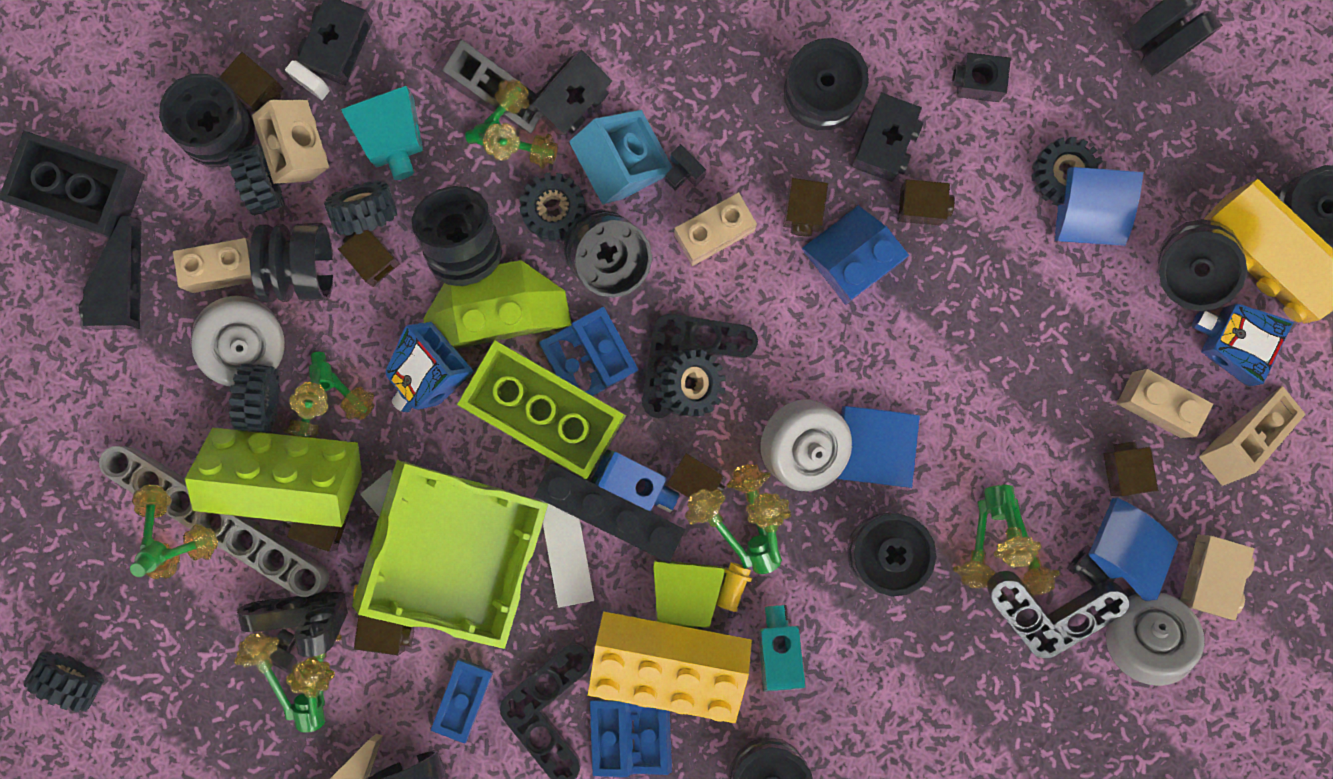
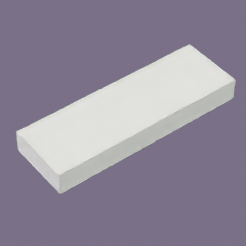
(567, 557)

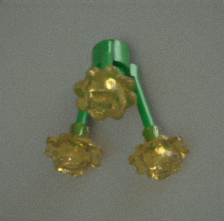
(765, 510)
(1016, 551)
(307, 677)

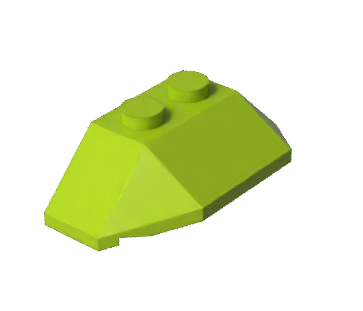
(500, 307)

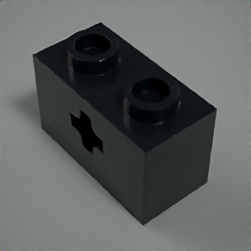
(338, 57)
(550, 101)
(894, 117)

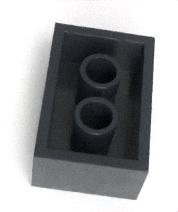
(70, 184)

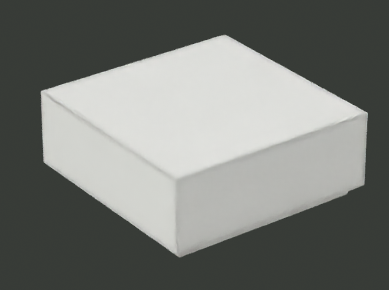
(307, 79)

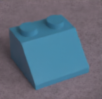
(620, 155)

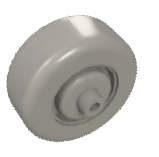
(233, 334)
(806, 445)
(1156, 640)

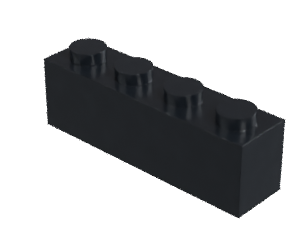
(609, 512)

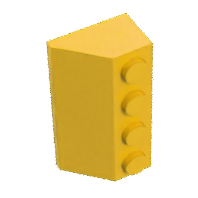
(1280, 251)

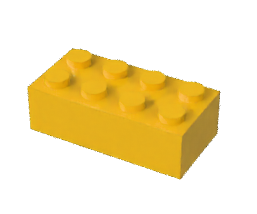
(670, 667)

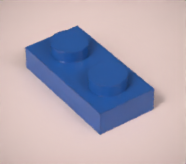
(462, 700)

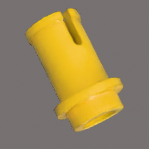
(733, 586)

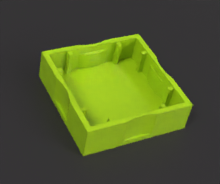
(449, 555)

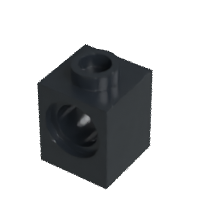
(994, 69)

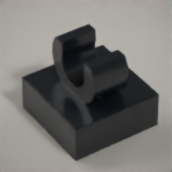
(684, 168)
(281, 657)

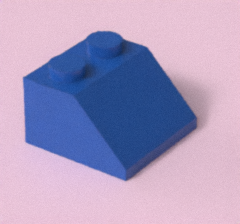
(855, 253)

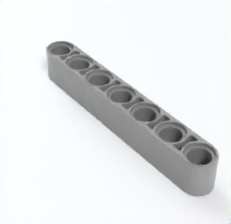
(229, 534)

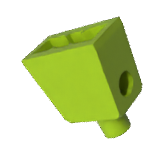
(686, 592)

